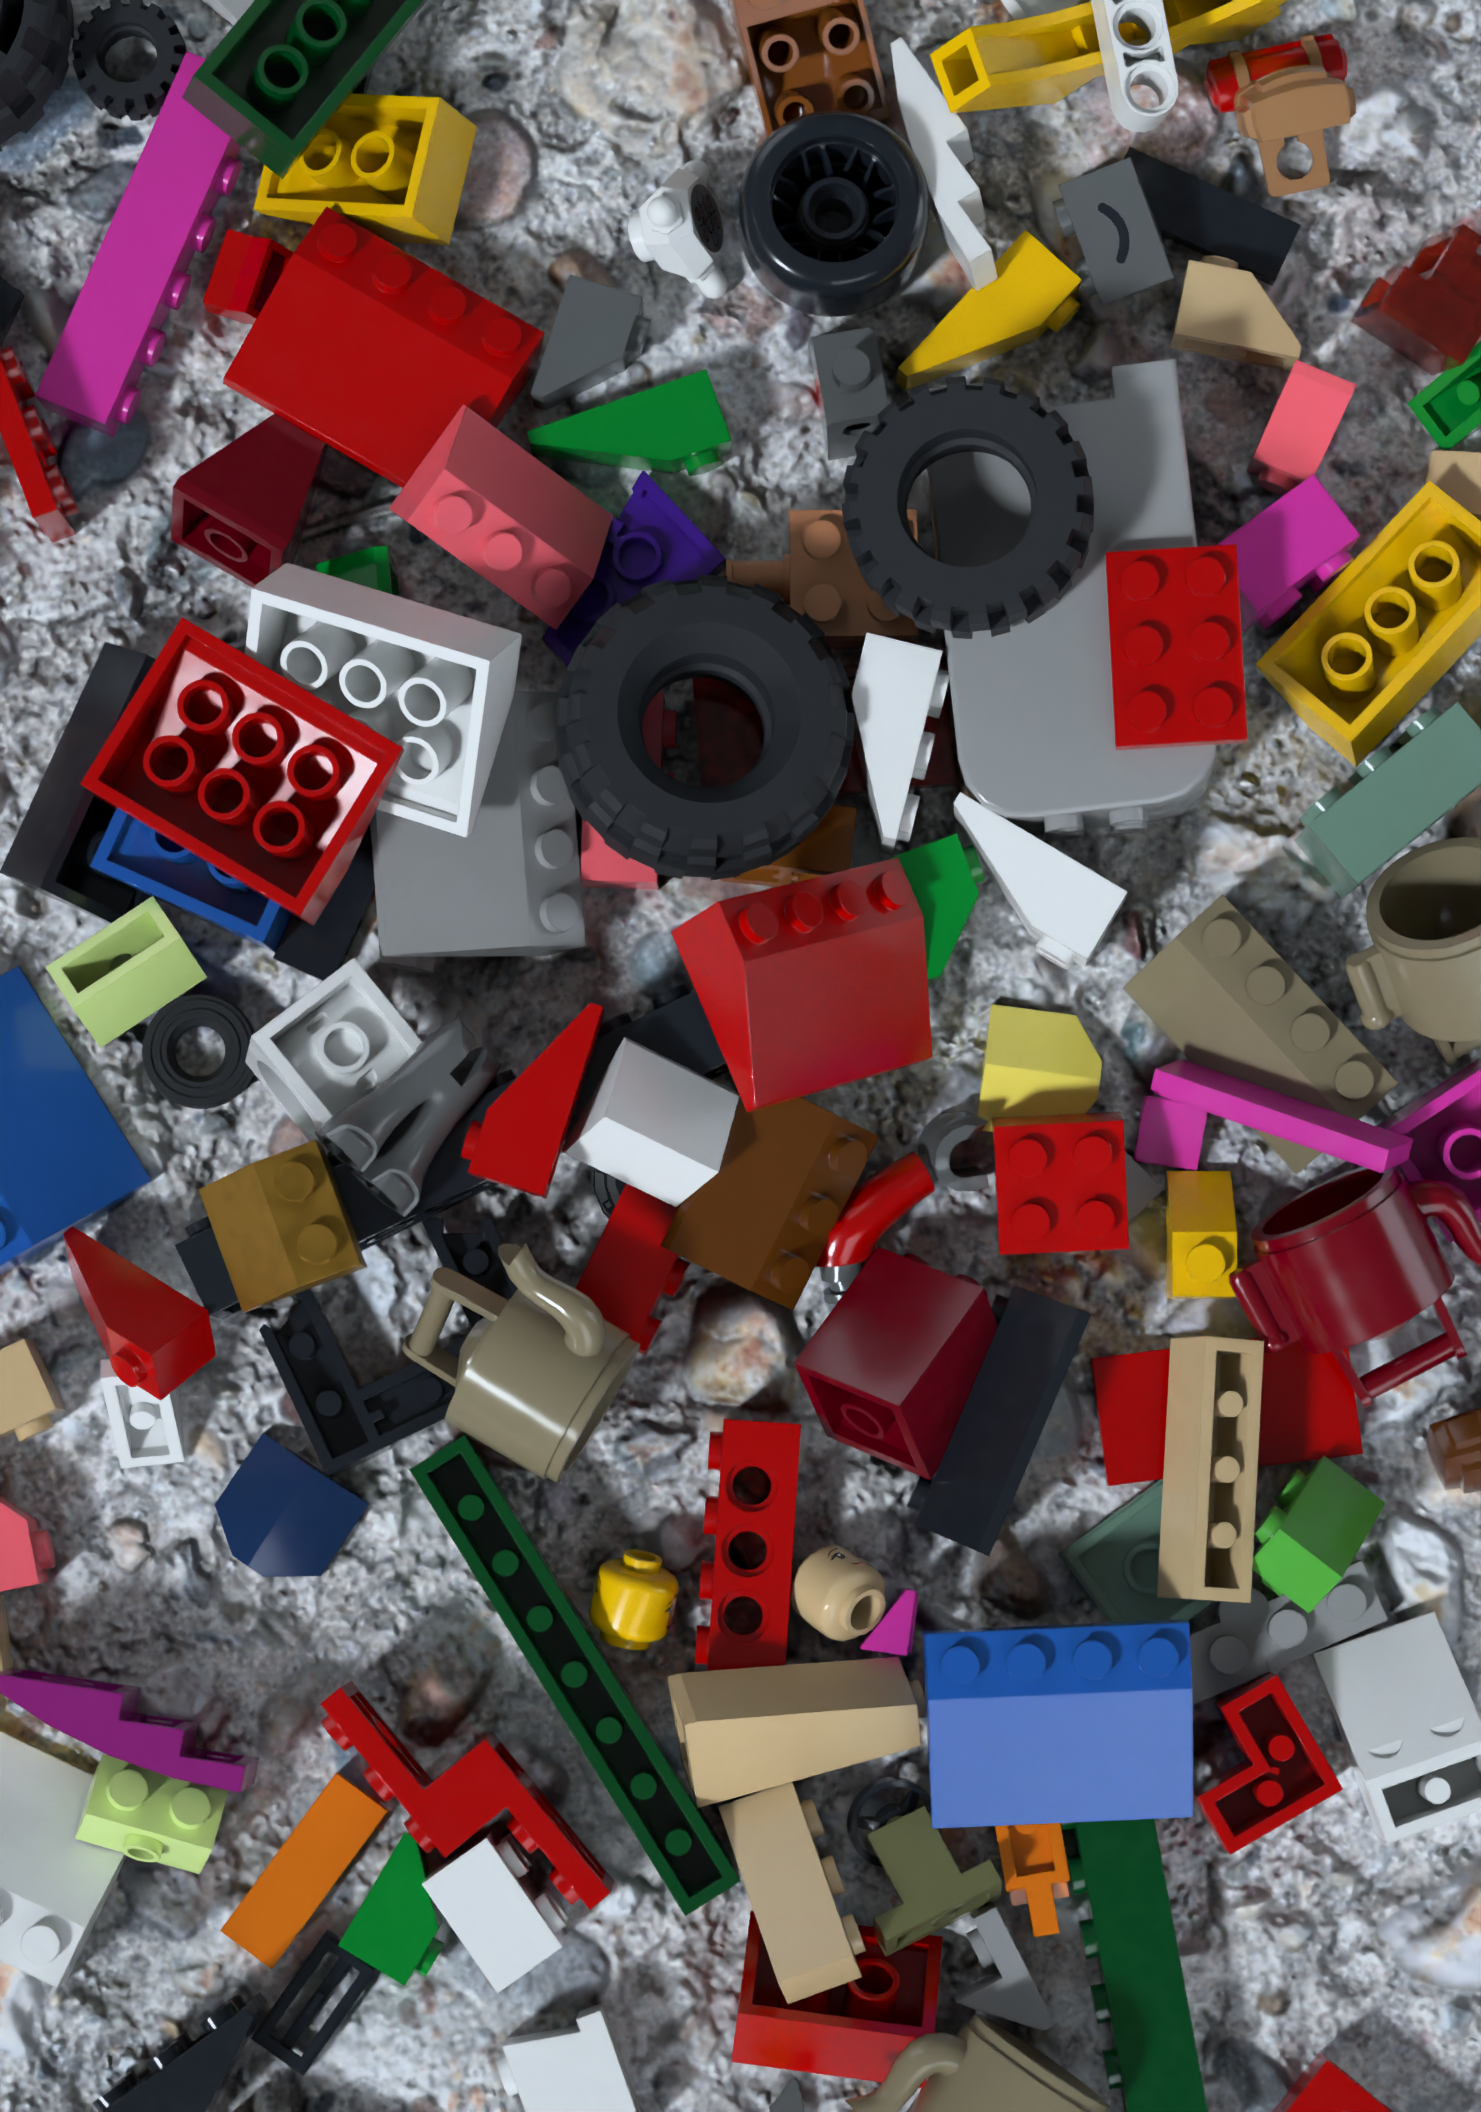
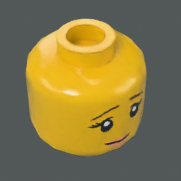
(633, 1600)

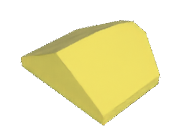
(1036, 1065)

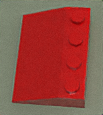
(379, 349)
(245, 770)
(813, 981)

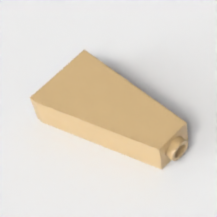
(790, 1722)

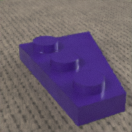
(642, 548)

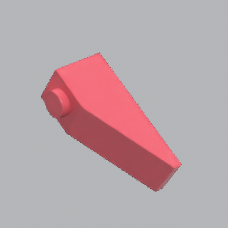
(1299, 427)

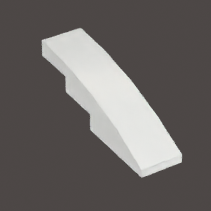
(943, 150)

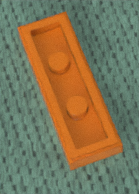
(304, 1870)

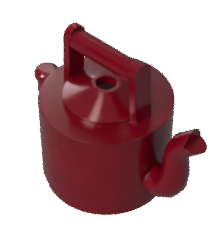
(1355, 1268)

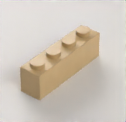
(1210, 1469)

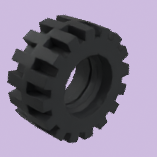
(107, 29)

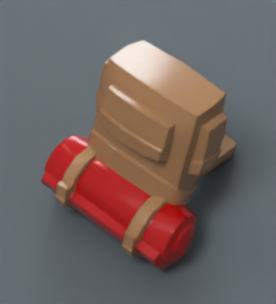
(1285, 94)

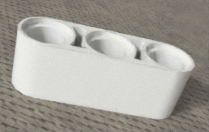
(1133, 65)

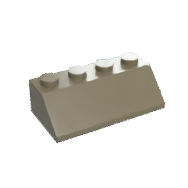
(1250, 1016)

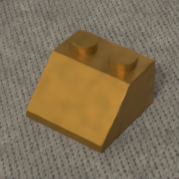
(282, 1226)

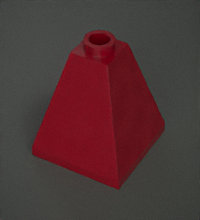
(250, 500)

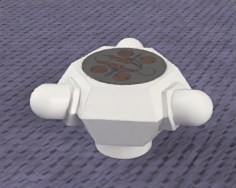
(683, 229)

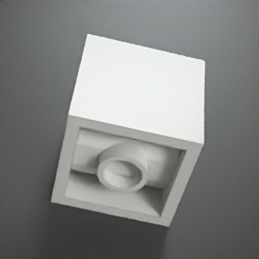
(330, 1048)

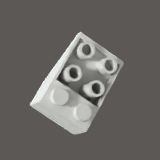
(891, 699)
(1405, 1725)

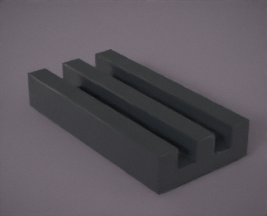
(282, 2048)

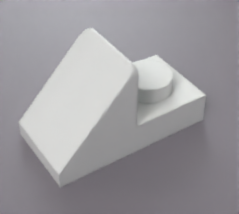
(142, 1425)

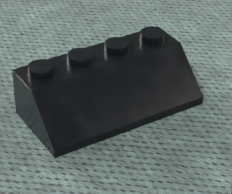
(64, 817)
(1000, 1420)

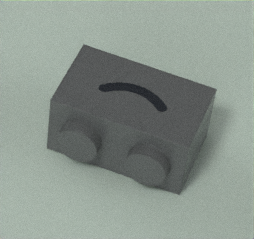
(1114, 232)

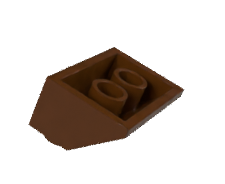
(773, 1198)

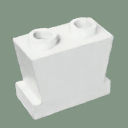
(569, 2068)

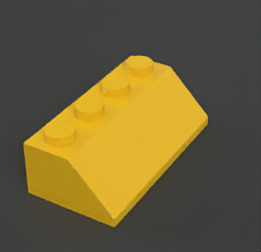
(1384, 626)

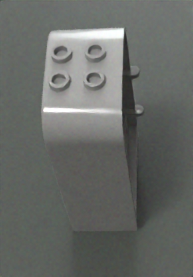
(1040, 699)

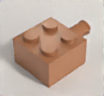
(826, 581)

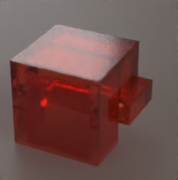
(1432, 306)

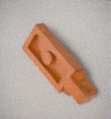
(1034, 1871)

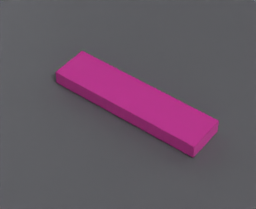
(1281, 1115)

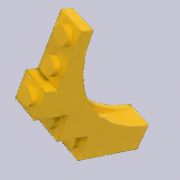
(1059, 51)

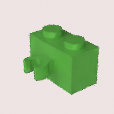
(1314, 1533)

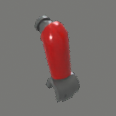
(892, 1193)

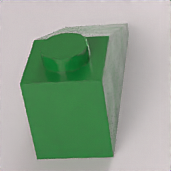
(651, 430)

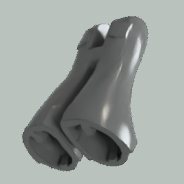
(434, 1094)

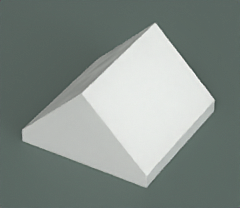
(654, 1124)

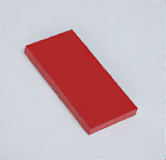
(1303, 1411)

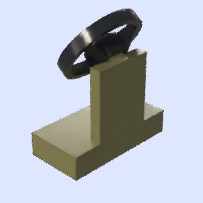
(918, 1868)

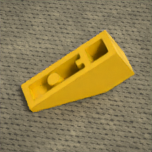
(1012, 311)

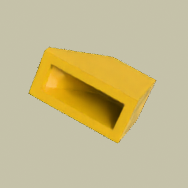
(1200, 1235)

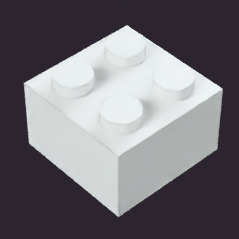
(498, 1908)

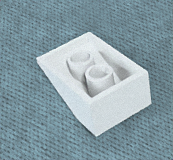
(1050, 892)

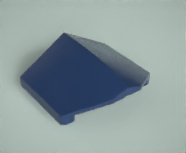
(286, 1513)

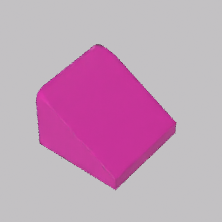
(1169, 1133)
(896, 1626)

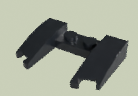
(358, 1422)

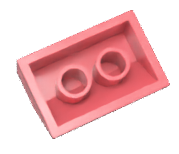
(506, 517)

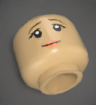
(838, 1593)

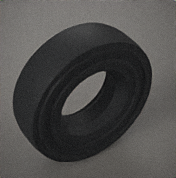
(161, 1044)

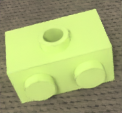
(126, 972)
(151, 1815)

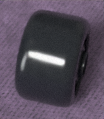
(841, 166)

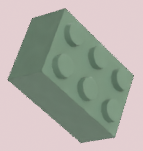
(1393, 798)

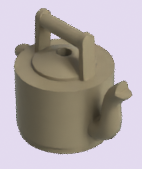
(1425, 947)
(531, 1369)
(978, 2072)

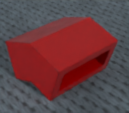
(244, 276)

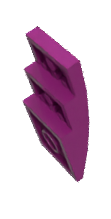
(107, 1720)

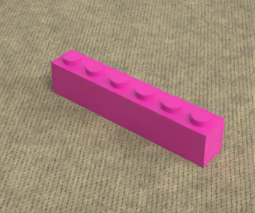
(142, 265)

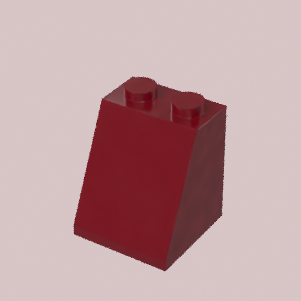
(898, 1360)

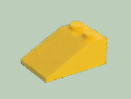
(382, 165)

